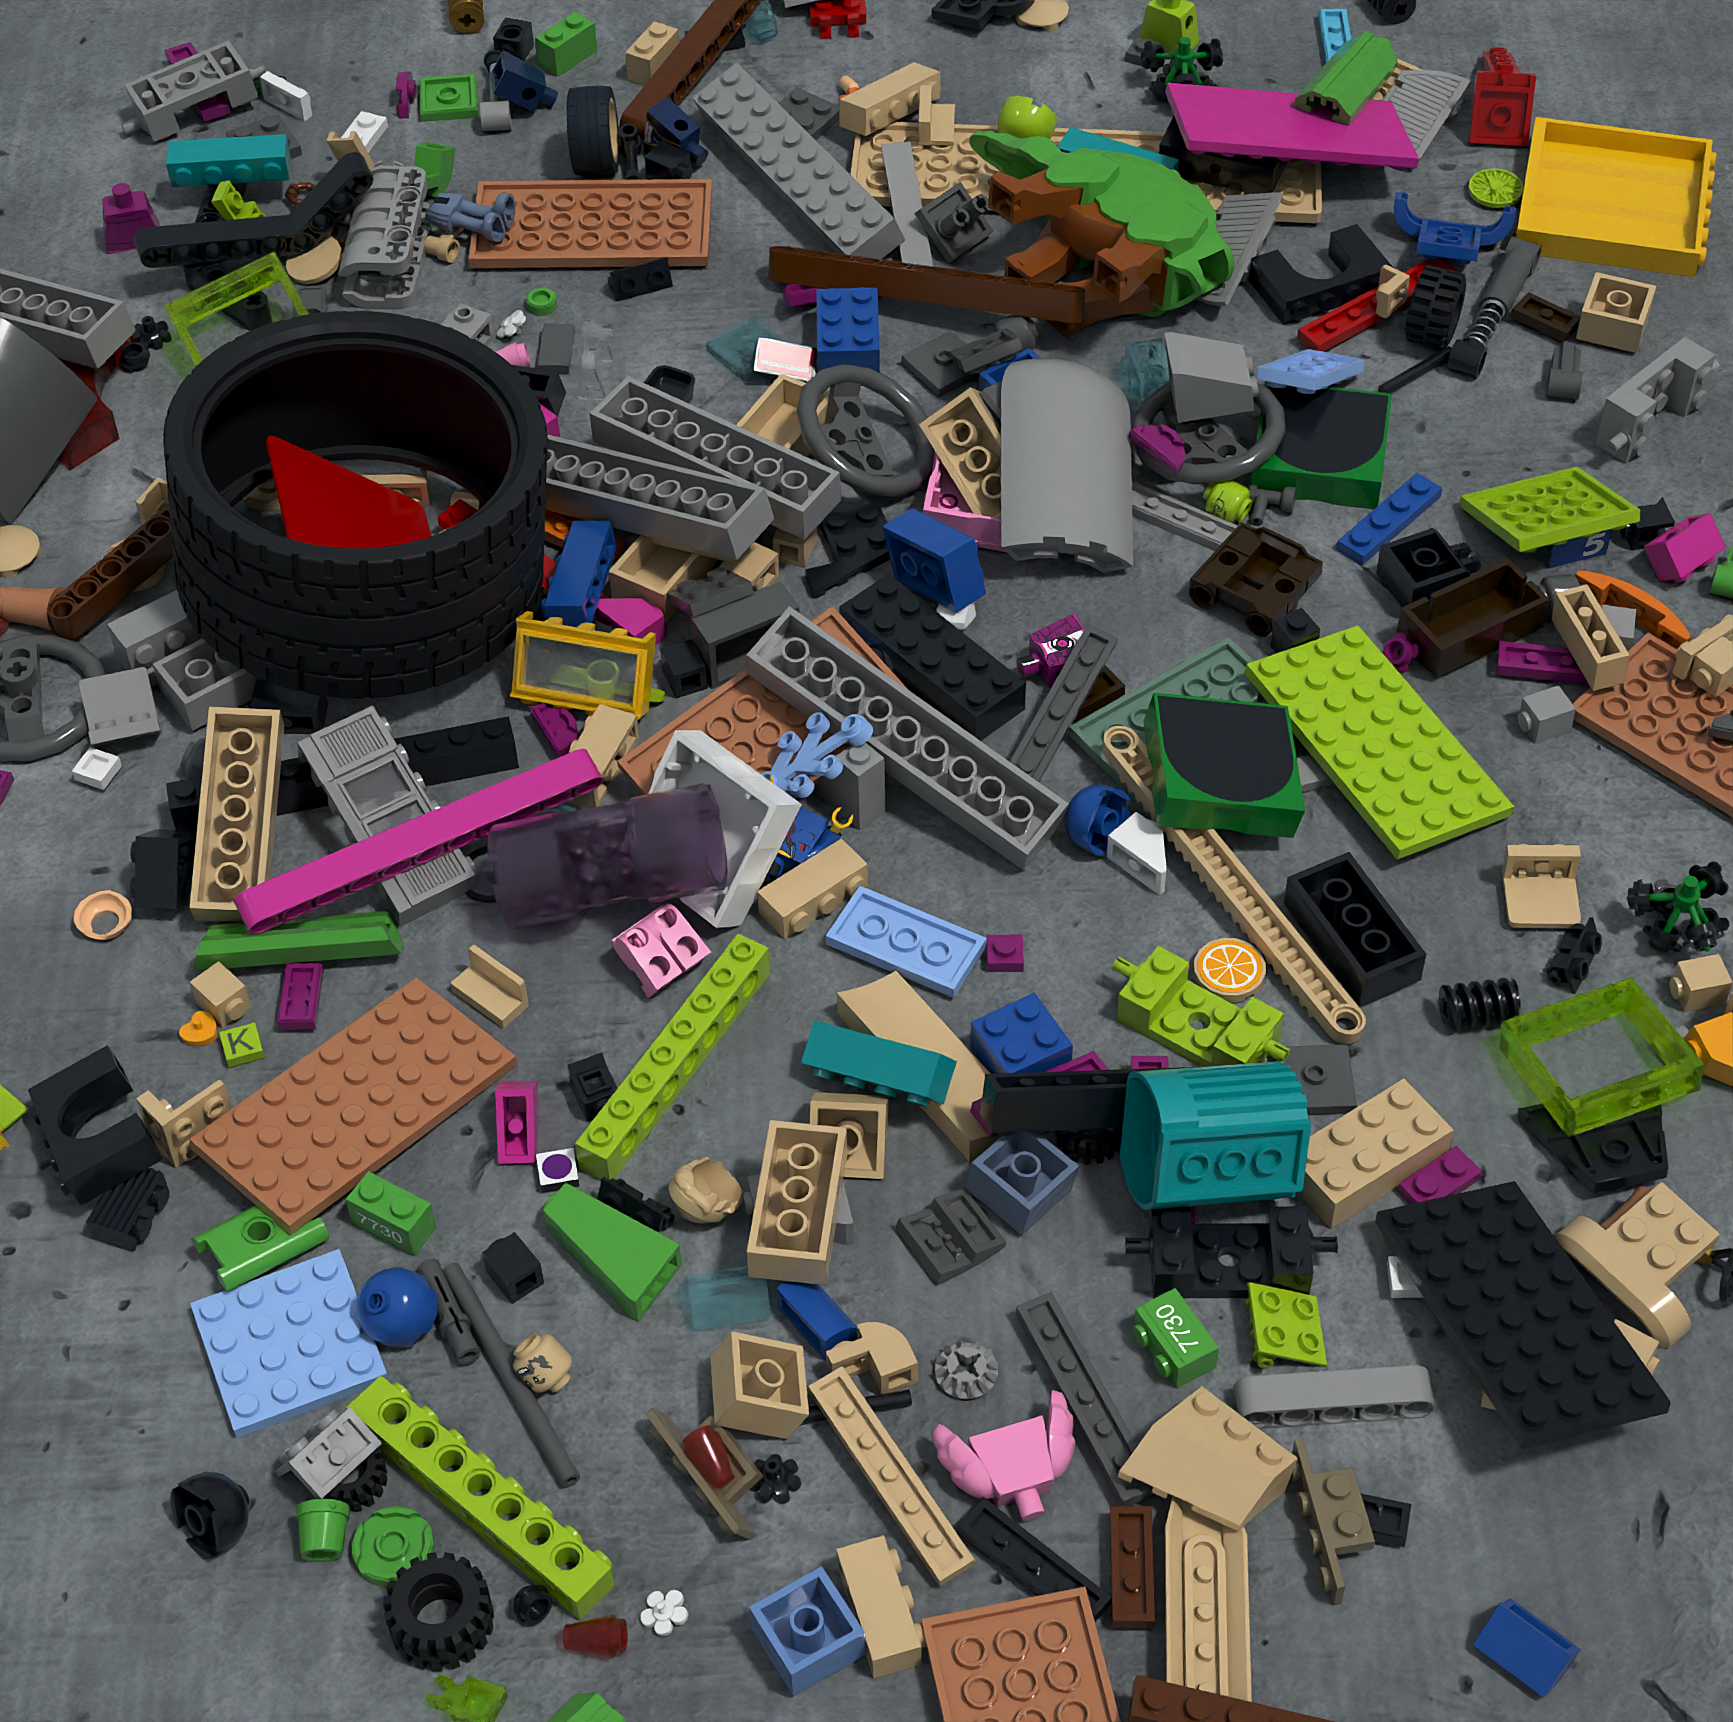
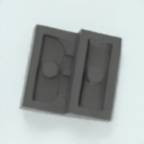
(950, 1235)

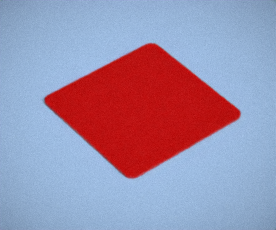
(337, 506)

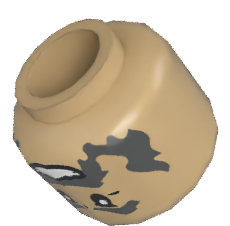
(542, 1363)

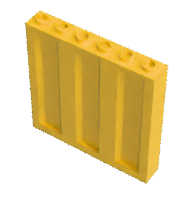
(1618, 196)

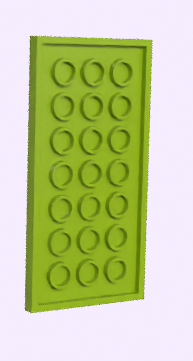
(1379, 742)

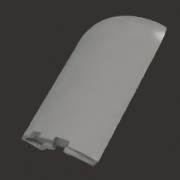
(1065, 464)

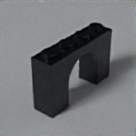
(1299, 297)
(99, 1161)

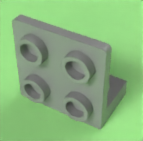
(119, 706)
(332, 1452)

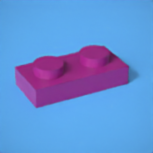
(1442, 1177)

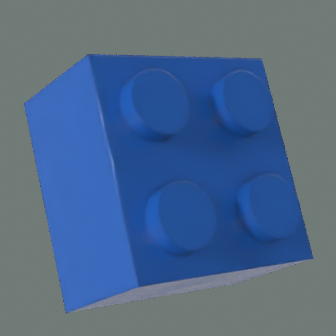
(1020, 1038)

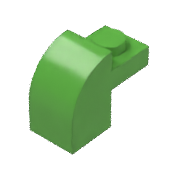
(438, 164)

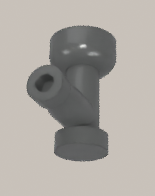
(1261, 497)

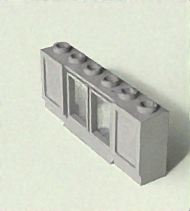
(376, 791)

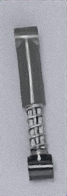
(1518, 262)

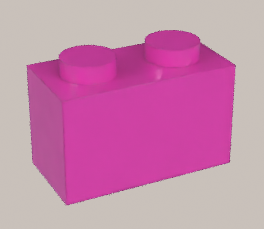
(1685, 548)

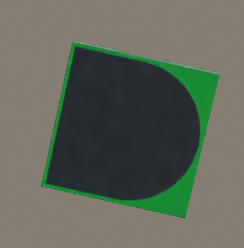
(1329, 446)
(1223, 765)

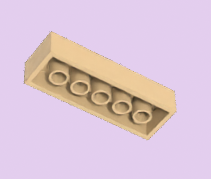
(236, 809)

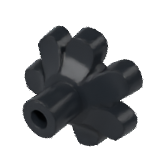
(152, 333)
(776, 1479)

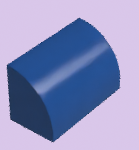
(815, 1315)
(1526, 1647)

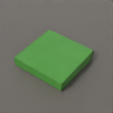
(448, 97)

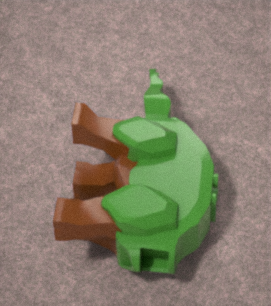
(1127, 214)

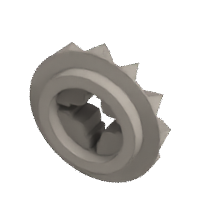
(964, 1384)

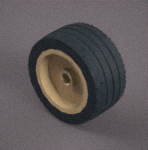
(592, 130)

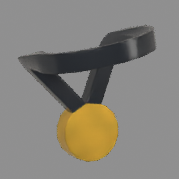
(1715, 1258)

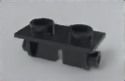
(640, 279)
(1581, 945)
(629, 1202)

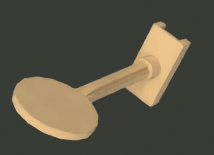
(327, 254)

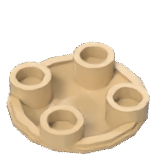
(1044, 14)
(17, 549)

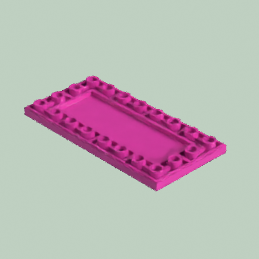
(1270, 126)

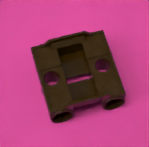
(1265, 559)

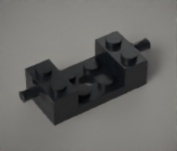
(1268, 1253)

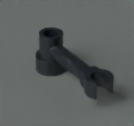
(630, 147)

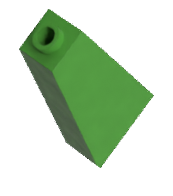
(613, 1248)

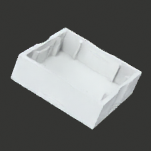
(752, 818)

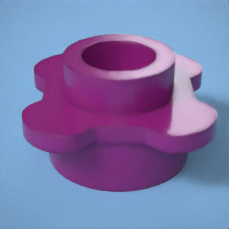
(1392, 650)

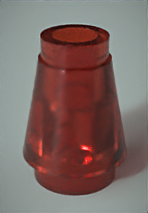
(709, 1456)
(597, 1636)

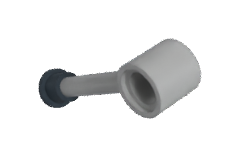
(496, 113)

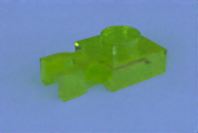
(470, 1703)

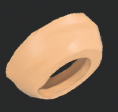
(98, 904)

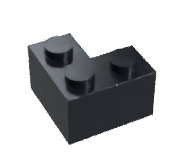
(162, 868)

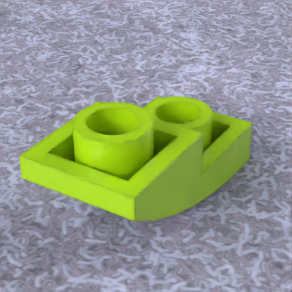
(230, 203)

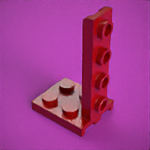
(1501, 101)

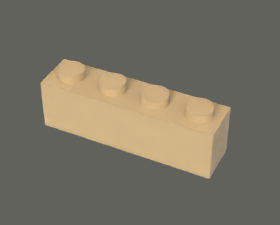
(887, 99)

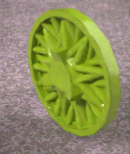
(1495, 188)

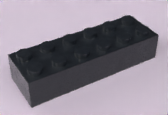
(936, 658)

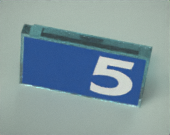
(1575, 550)

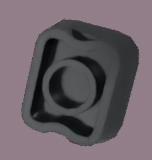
(672, 381)

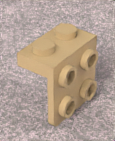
(1541, 885)

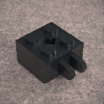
(1423, 565)

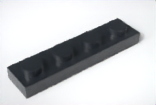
(1026, 1556)

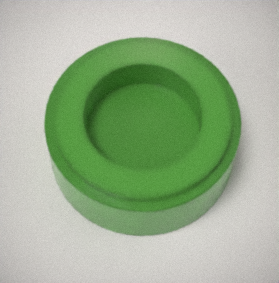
(541, 301)

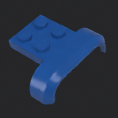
(1448, 238)

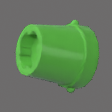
(322, 1528)

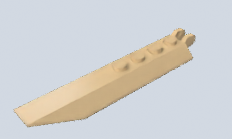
(1206, 1604)

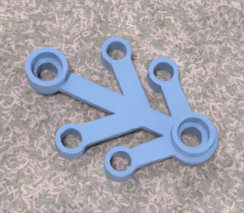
(854, 730)

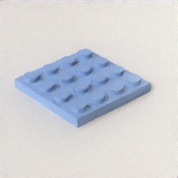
(287, 1343)

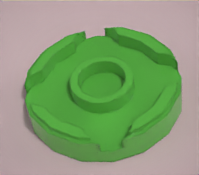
(390, 1543)

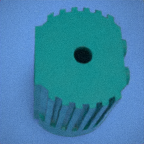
(1214, 1135)

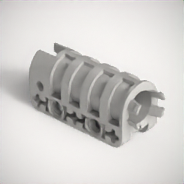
(384, 238)

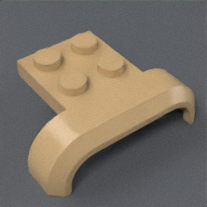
(1643, 1256)

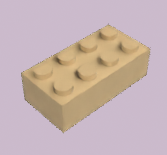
(1371, 1152)
(797, 1202)

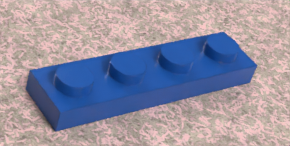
(1389, 518)

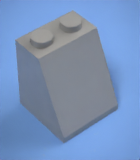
(1208, 377)

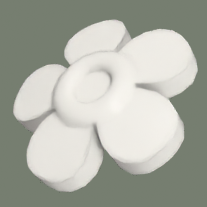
(511, 324)
(664, 1611)

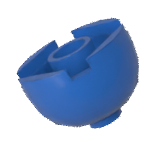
(1094, 815)
(396, 1307)

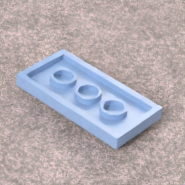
(1310, 370)
(906, 941)

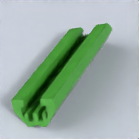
(1350, 77)
(301, 941)

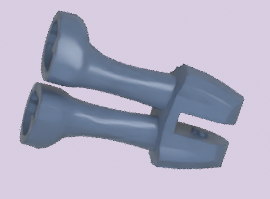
(454, 211)

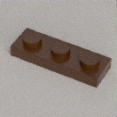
(1132, 1567)

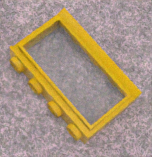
(581, 666)

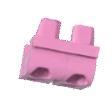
(660, 948)

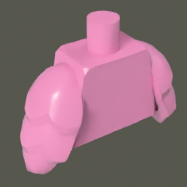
(1013, 1460)

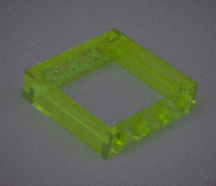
(226, 292)
(1576, 1115)

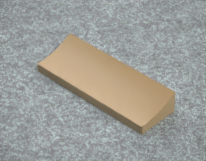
(897, 1013)

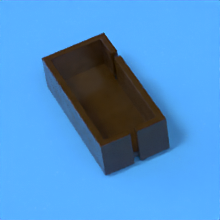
(1473, 616)

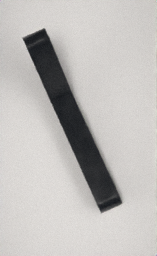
(261, 235)
(249, 312)

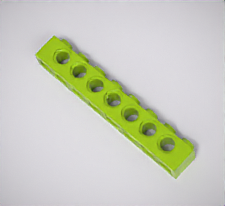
(673, 1058)
(574, 1589)

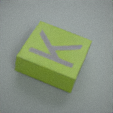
(241, 1044)

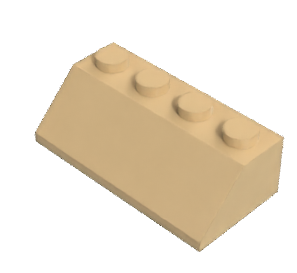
(969, 445)

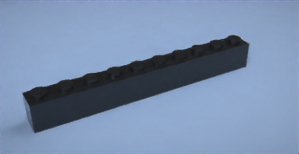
(435, 755)

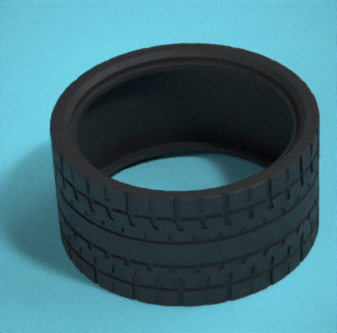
(355, 391)

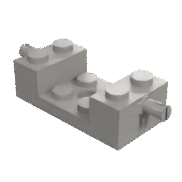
(166, 91)
(1673, 380)

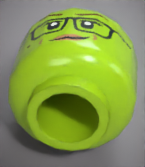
(1228, 501)

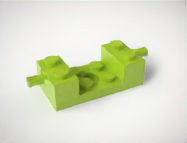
(1164, 1003)

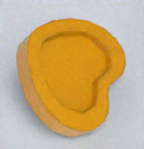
(200, 1030)

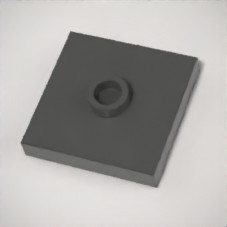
(934, 364)
(1324, 1077)

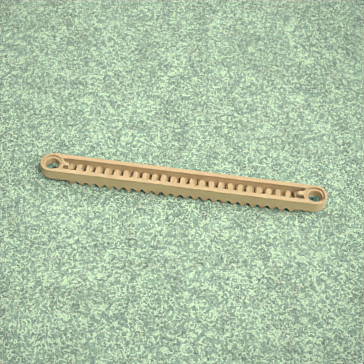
(1243, 899)

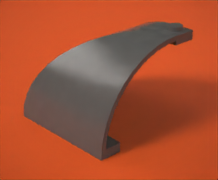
(38, 415)

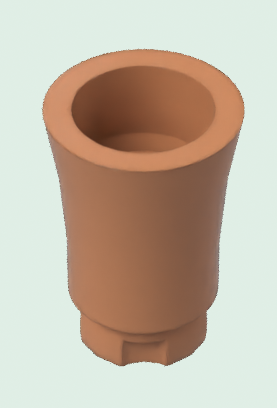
(28, 605)

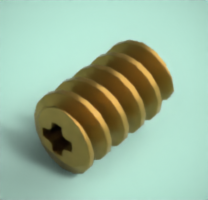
(466, 15)

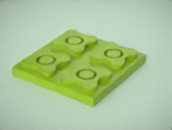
(1550, 509)

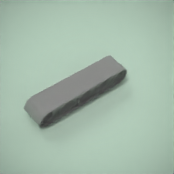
(1335, 1396)

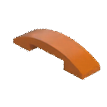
(1650, 612)

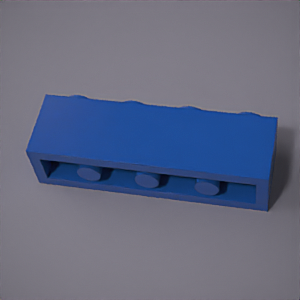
(580, 573)

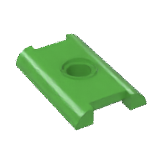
(243, 1256)

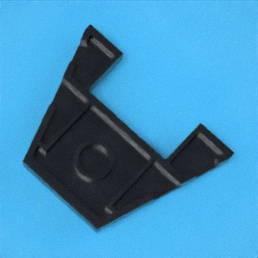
(855, 543)
(1608, 1155)

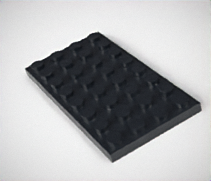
(1521, 1315)

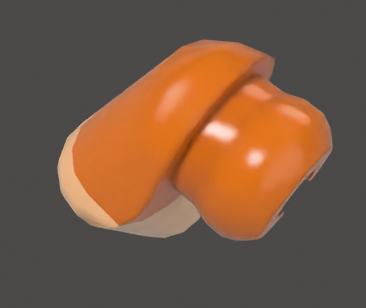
(848, 85)

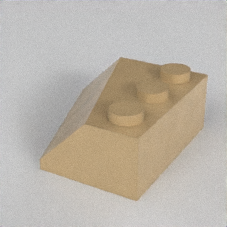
(1211, 1461)

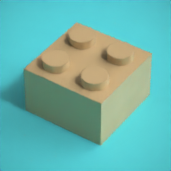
(1616, 312)
(759, 1385)

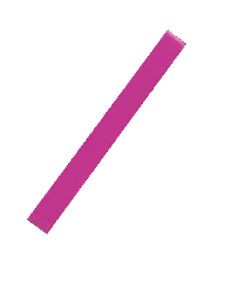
(416, 841)

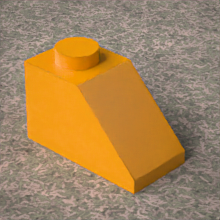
(1714, 1046)

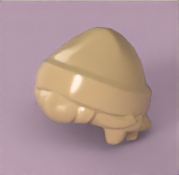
(704, 1191)

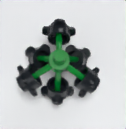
(1181, 64)
(1684, 898)

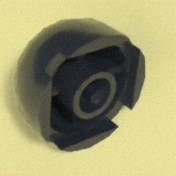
(211, 1510)

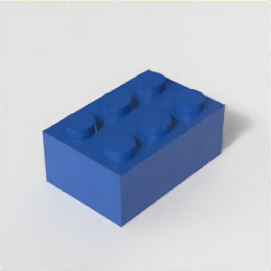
(848, 327)
(934, 560)

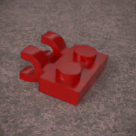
(838, 12)

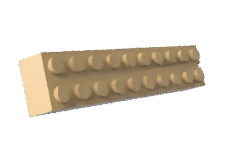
(654, 569)

